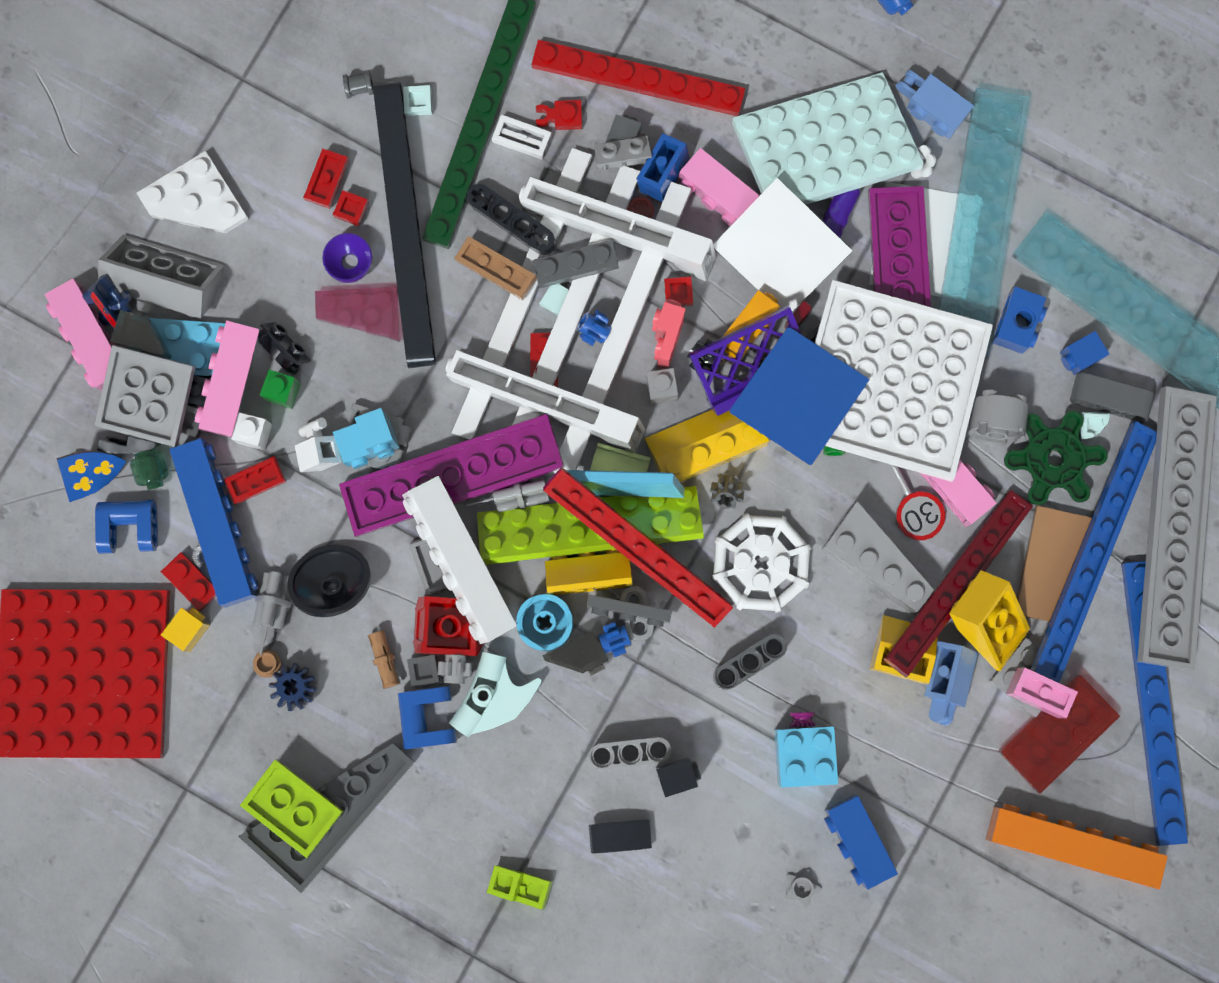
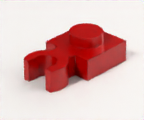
(565, 115)

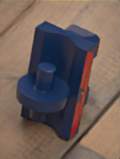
(107, 299)

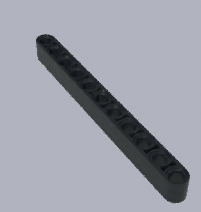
(404, 225)

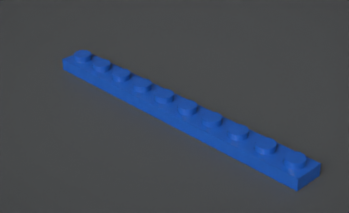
(1094, 552)
(1155, 723)

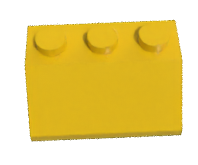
(587, 573)

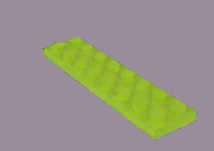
(554, 531)

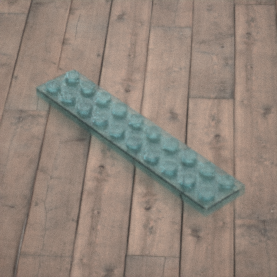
(984, 205)
(1122, 304)

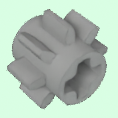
(455, 669)

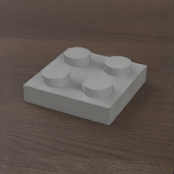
(1022, 657)

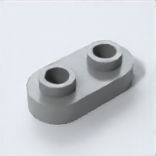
(629, 625)

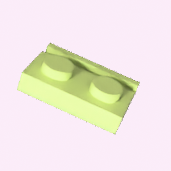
(614, 459)

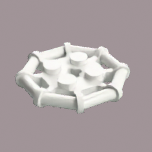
(763, 547)

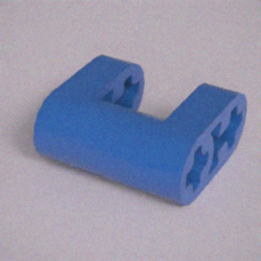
(130, 512)
(414, 719)

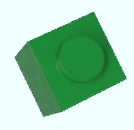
(280, 389)

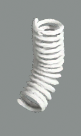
(197, 551)

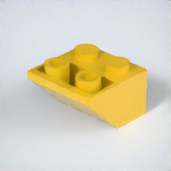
(888, 635)

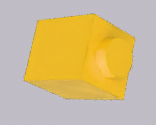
(186, 629)

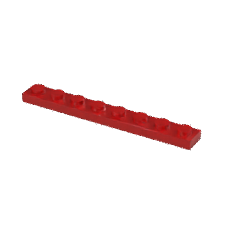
(638, 78)
(637, 547)

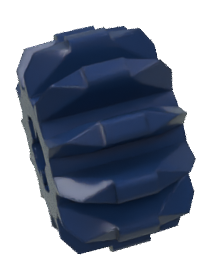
(302, 685)

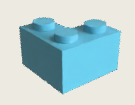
(366, 439)

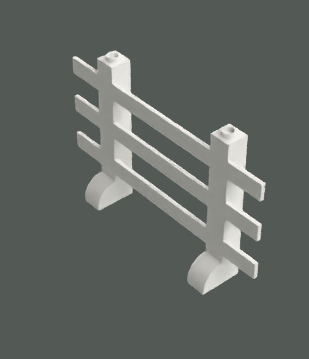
(605, 221)

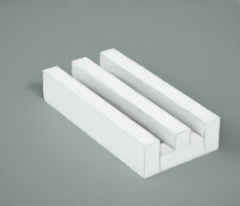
(542, 145)

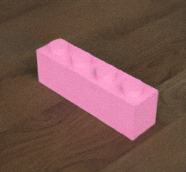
(717, 187)
(82, 328)
(228, 378)
(964, 494)

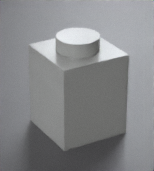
(661, 386)

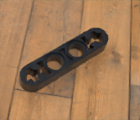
(509, 221)

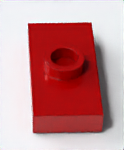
(255, 480)

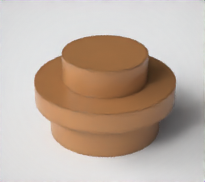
(267, 663)

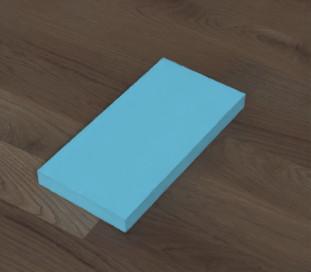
(630, 483)

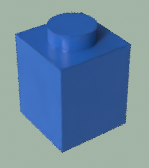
(1084, 353)

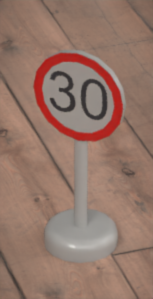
(919, 513)

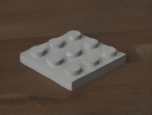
(145, 395)

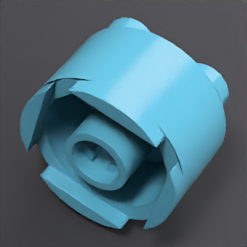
(541, 607)

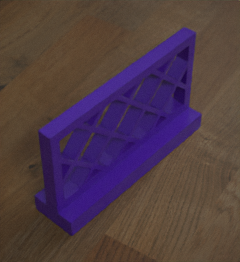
(726, 397)

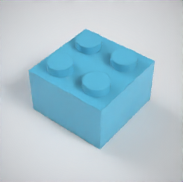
(806, 756)

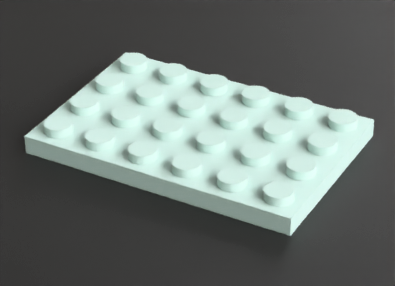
(829, 140)

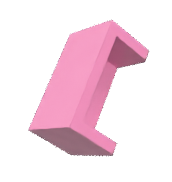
(1041, 692)

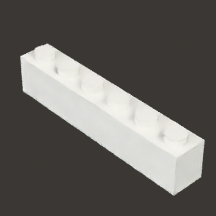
(459, 560)

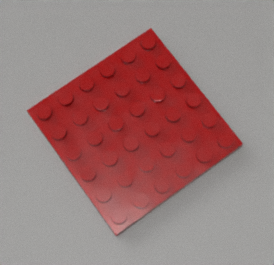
(83, 673)

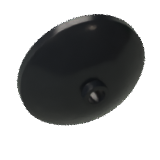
(327, 570)

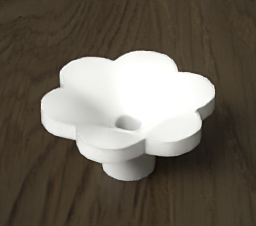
(929, 161)

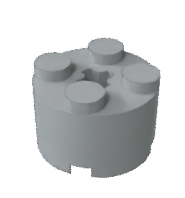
(998, 418)

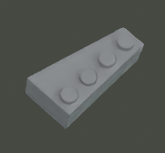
(873, 557)

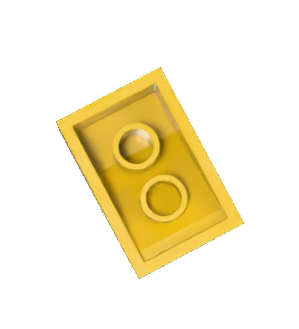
(990, 618)

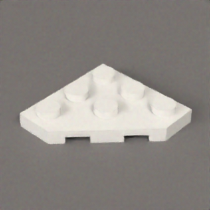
(194, 197)

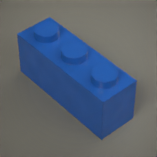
(859, 842)

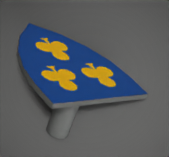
(88, 472)

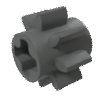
(727, 492)

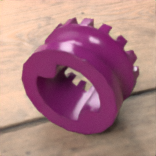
(802, 718)

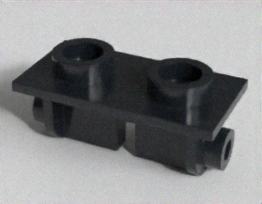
(274, 338)

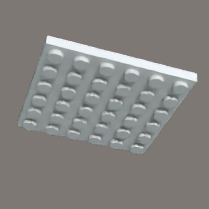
(919, 373)

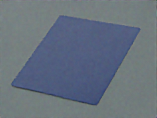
(799, 396)

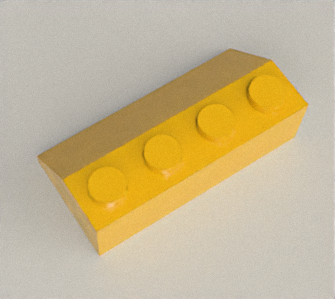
(703, 444)

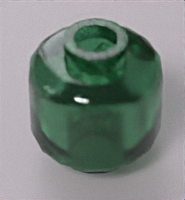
(149, 468)

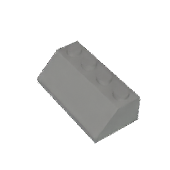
(162, 275)

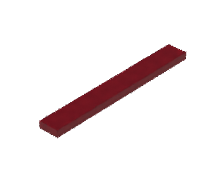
(976, 557)

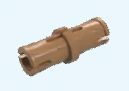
(383, 659)

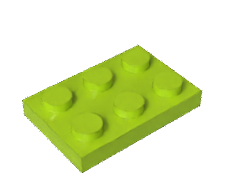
(291, 808)

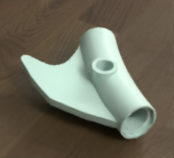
(504, 698)

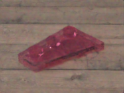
(361, 309)

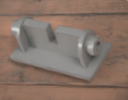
(631, 151)

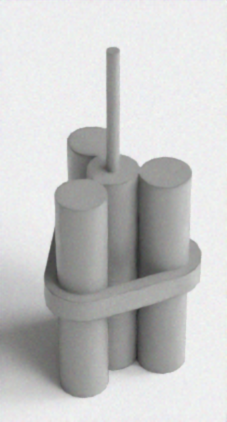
(518, 495)
(272, 603)

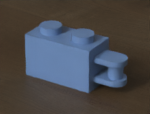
(935, 103)
(950, 681)

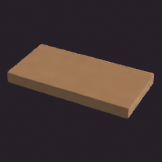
(1049, 559)

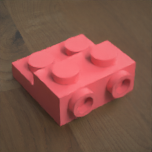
(667, 325)

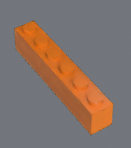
(1077, 847)

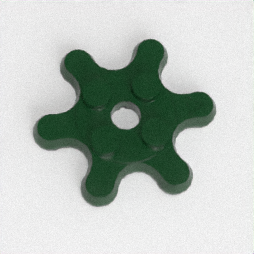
(1074, 457)

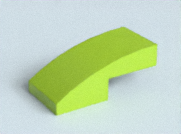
(519, 887)

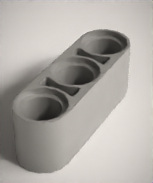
(644, 755)

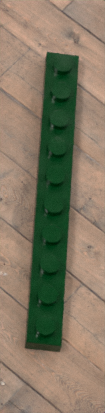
(479, 122)

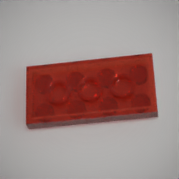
(1052, 744)

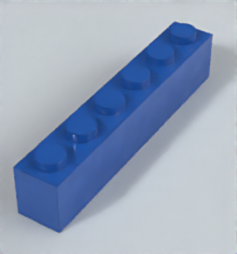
(214, 523)

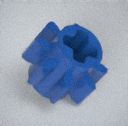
(594, 327)
(614, 639)

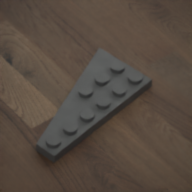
(354, 792)

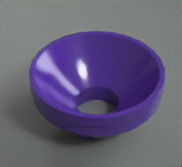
(338, 249)

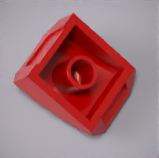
(442, 628)

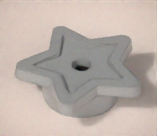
(809, 888)

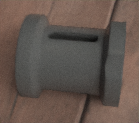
(358, 84)

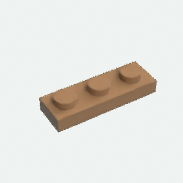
(495, 268)

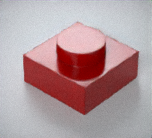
(350, 208)
(679, 290)

